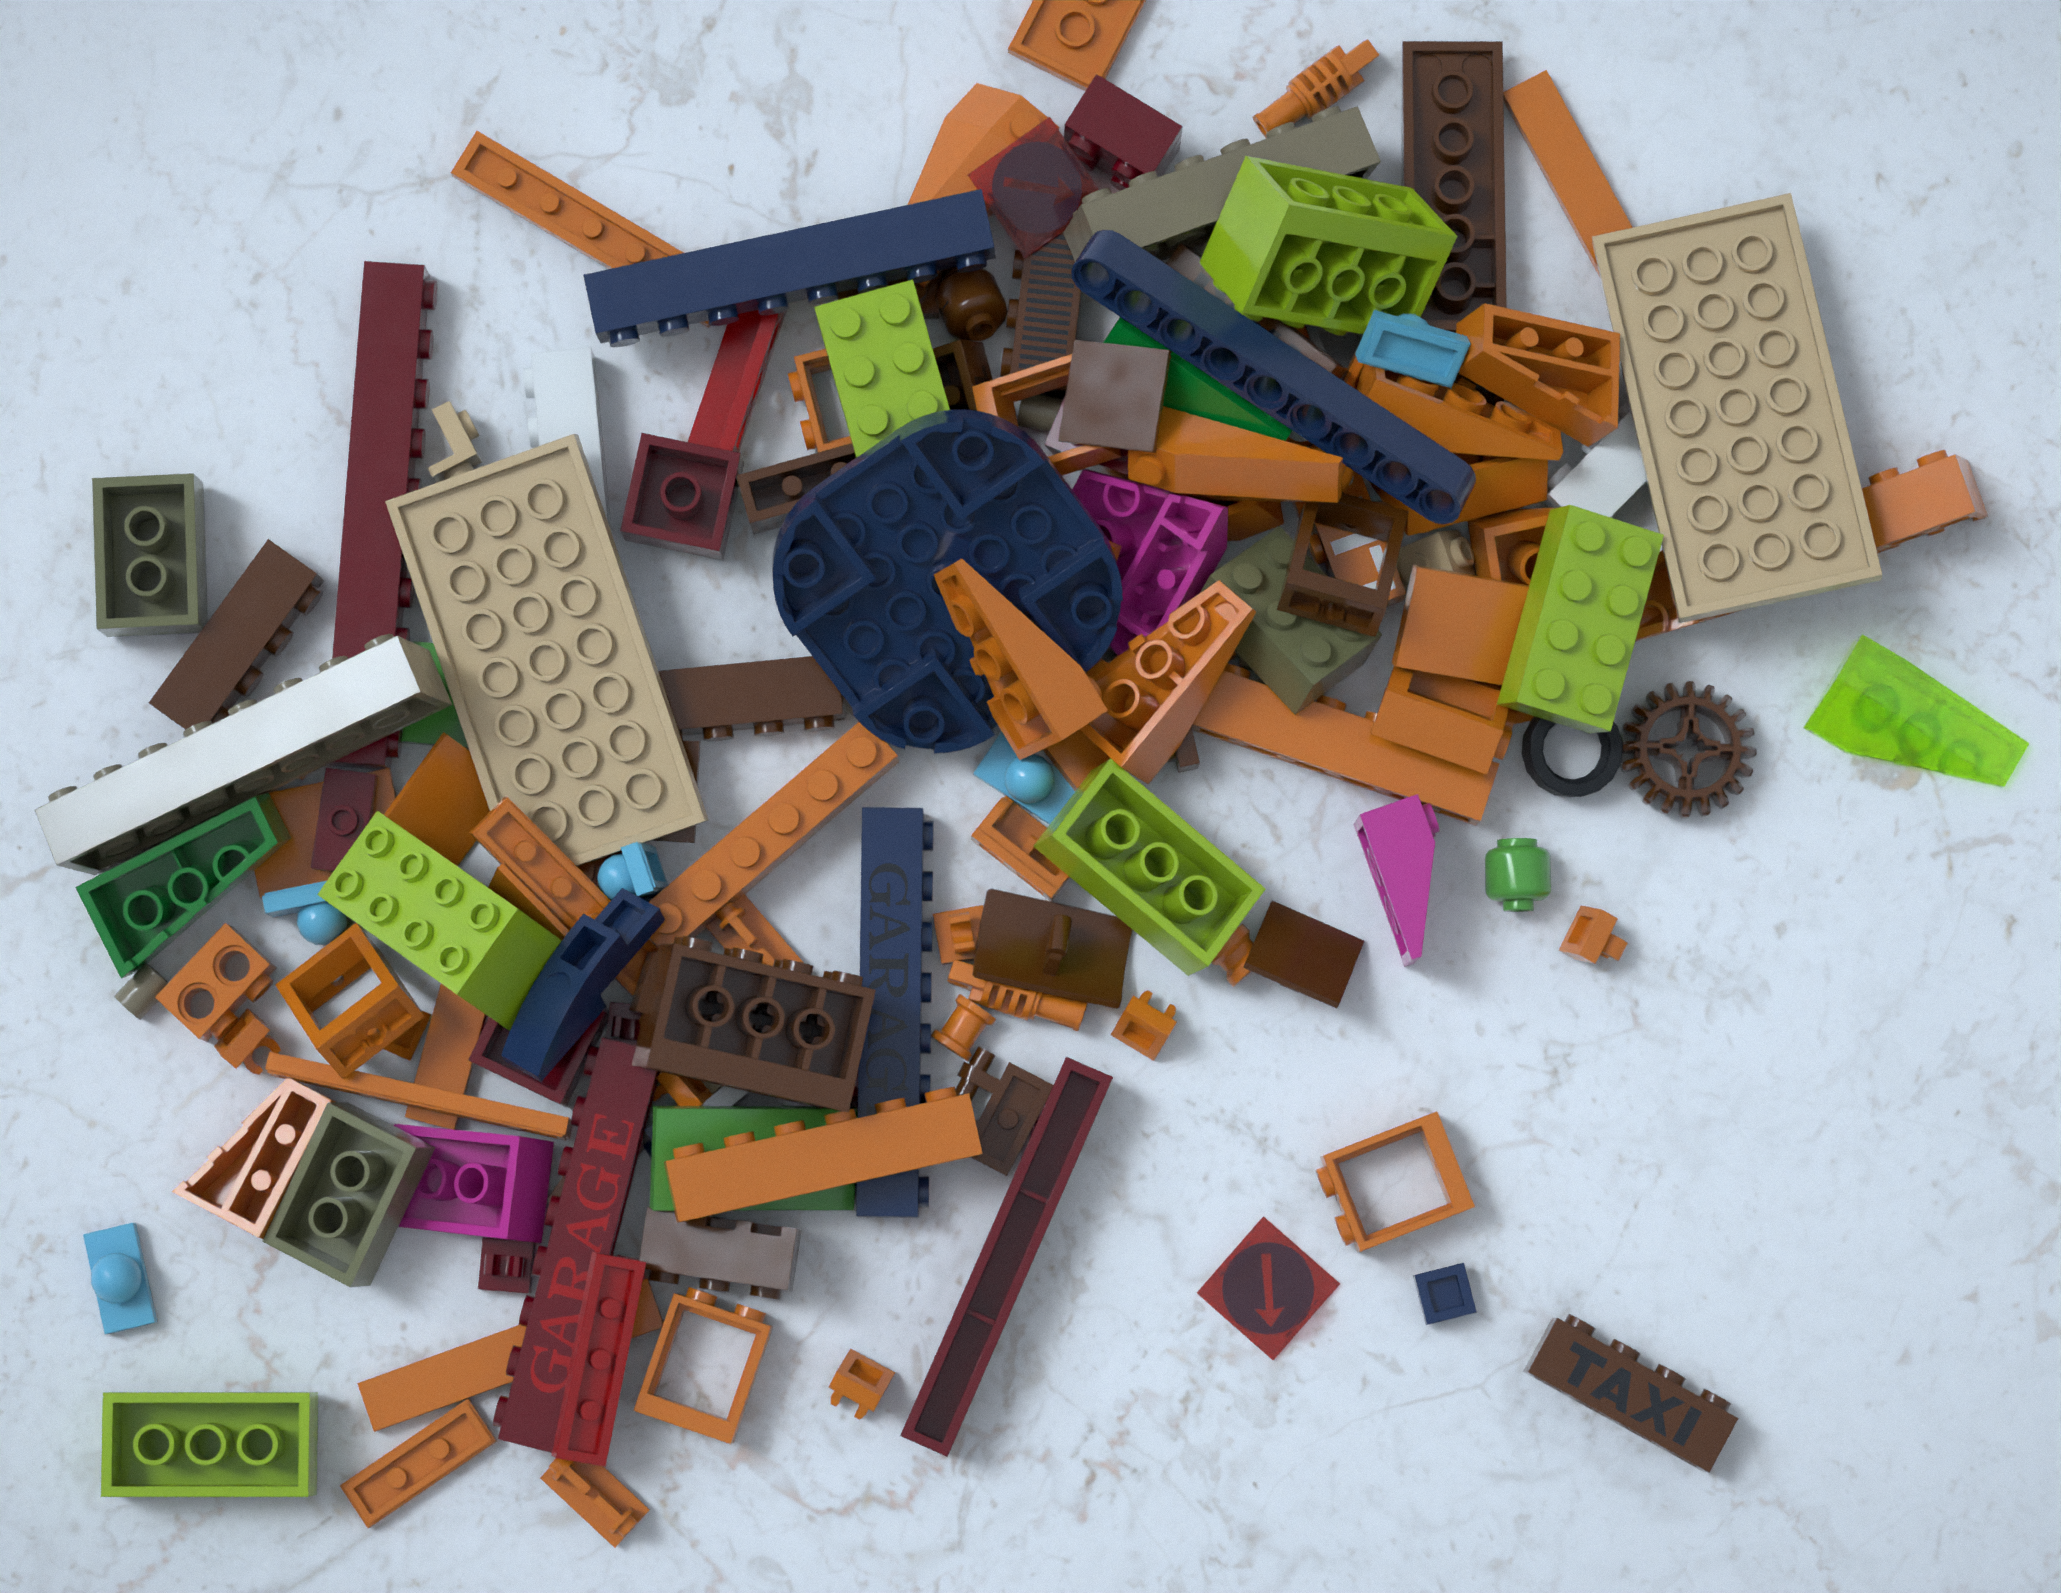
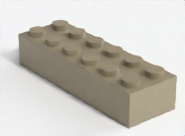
(1188, 202)

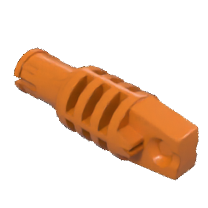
(1318, 86)
(1015, 1000)

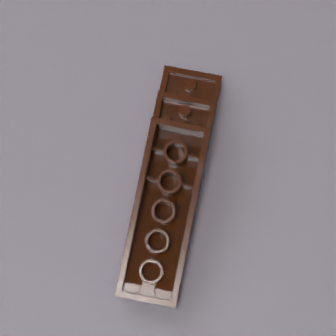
(1457, 167)

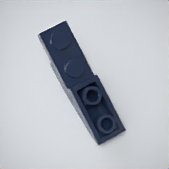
(571, 983)

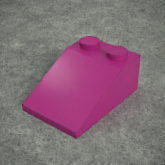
(1400, 859)
(481, 1184)

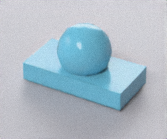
(1412, 348)
(1028, 782)
(635, 870)
(316, 918)
(120, 1278)

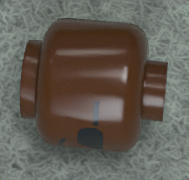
(971, 304)

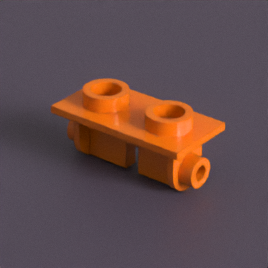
(746, 928)
(596, 1497)

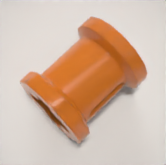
(963, 1027)

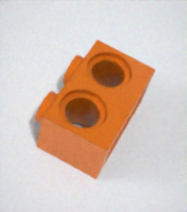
(208, 973)

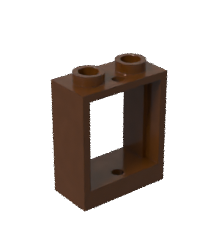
(1353, 605)

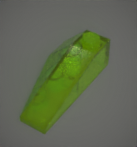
(1906, 717)

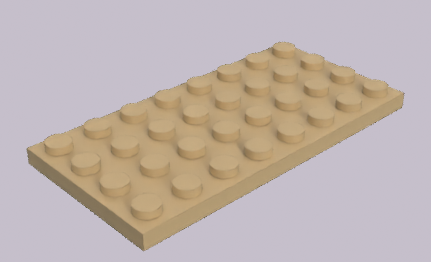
(1736, 408)
(547, 651)

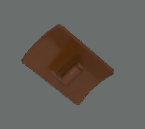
(1052, 948)

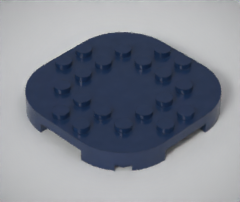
(864, 555)

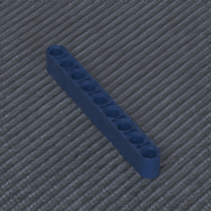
(1273, 376)

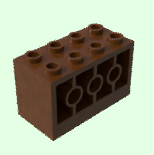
(772, 1055)

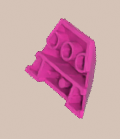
(1165, 551)

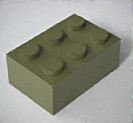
(149, 555)
(1288, 652)
(348, 1194)

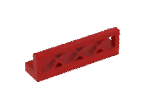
(736, 380)
(598, 1358)

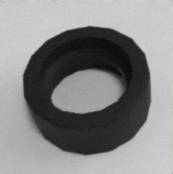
(1546, 779)

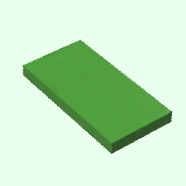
(708, 1125)

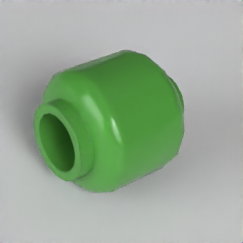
(1517, 874)

